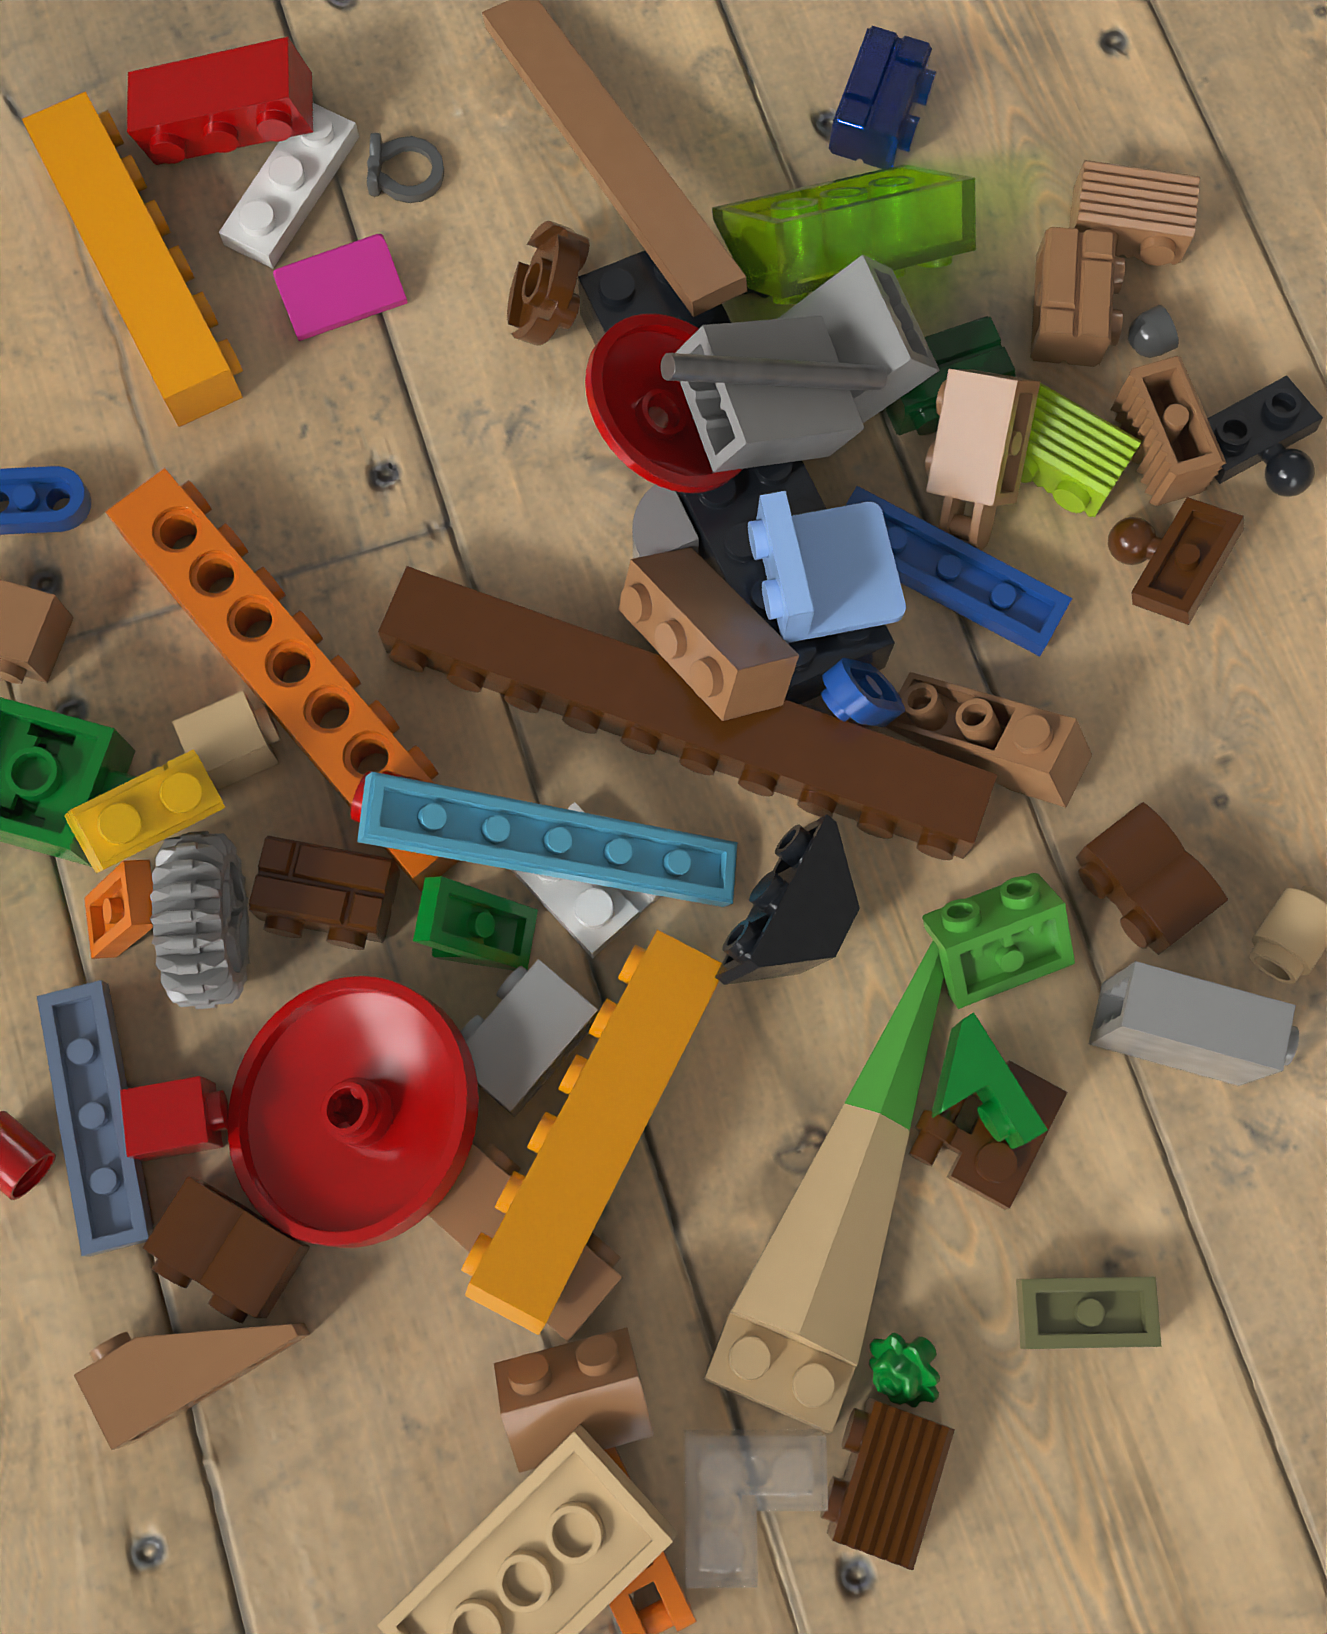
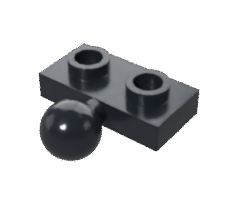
(1261, 430)

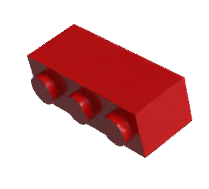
(220, 101)

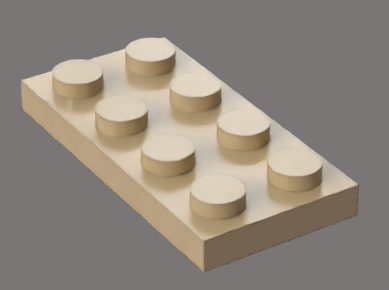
(543, 1554)

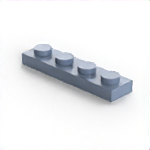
(86, 1085)

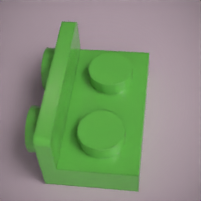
(1000, 938)

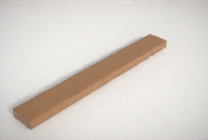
(616, 156)

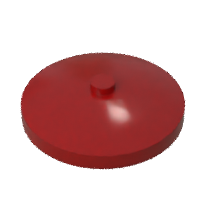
(352, 1112)

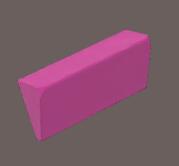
(339, 286)

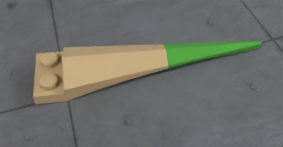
(812, 1289)

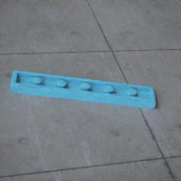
(545, 840)

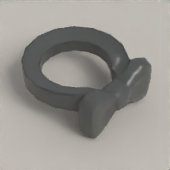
(381, 182)

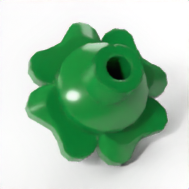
(904, 1369)

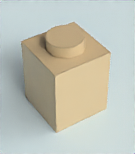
(230, 739)

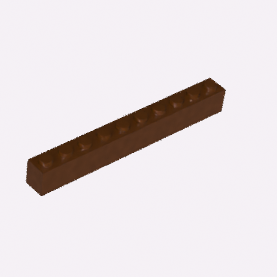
(645, 701)

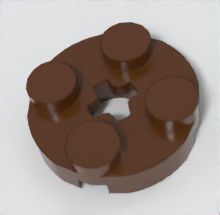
(544, 290)

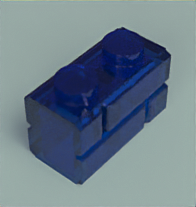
(880, 98)

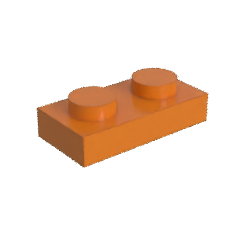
(119, 909)

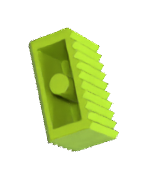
(1075, 453)

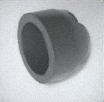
(1153, 333)

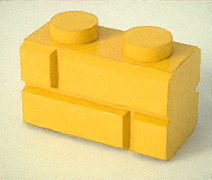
(144, 811)

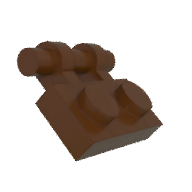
(982, 1162)

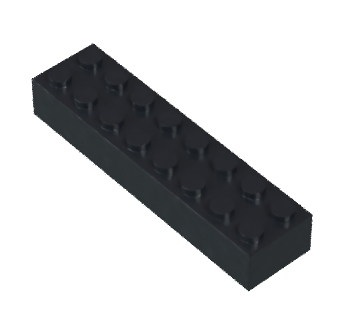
(723, 514)

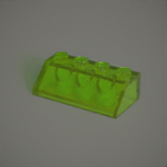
(811, 233)

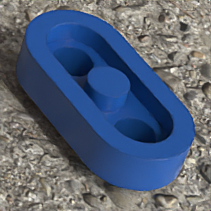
(33, 496)
(861, 693)

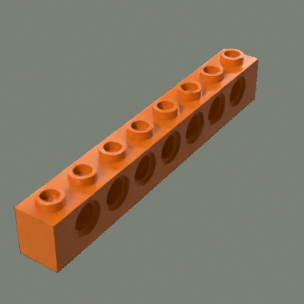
(151, 524)

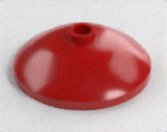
(643, 413)

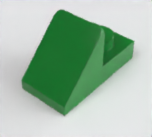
(474, 925)
(977, 1066)

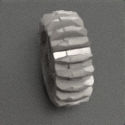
(200, 920)

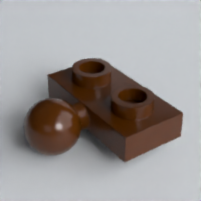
(1180, 563)

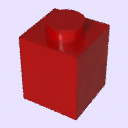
(173, 1118)

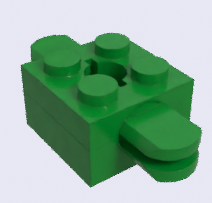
(49, 769)

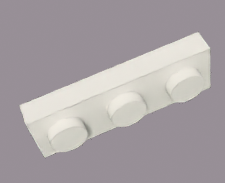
(288, 188)

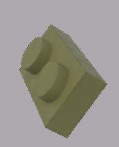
(1088, 1312)

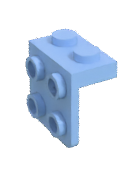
(825, 568)

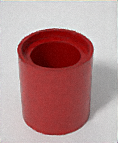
(22, 1158)

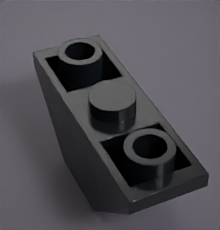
(797, 909)

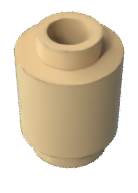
(1292, 935)

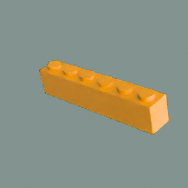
(133, 259)
(594, 1135)

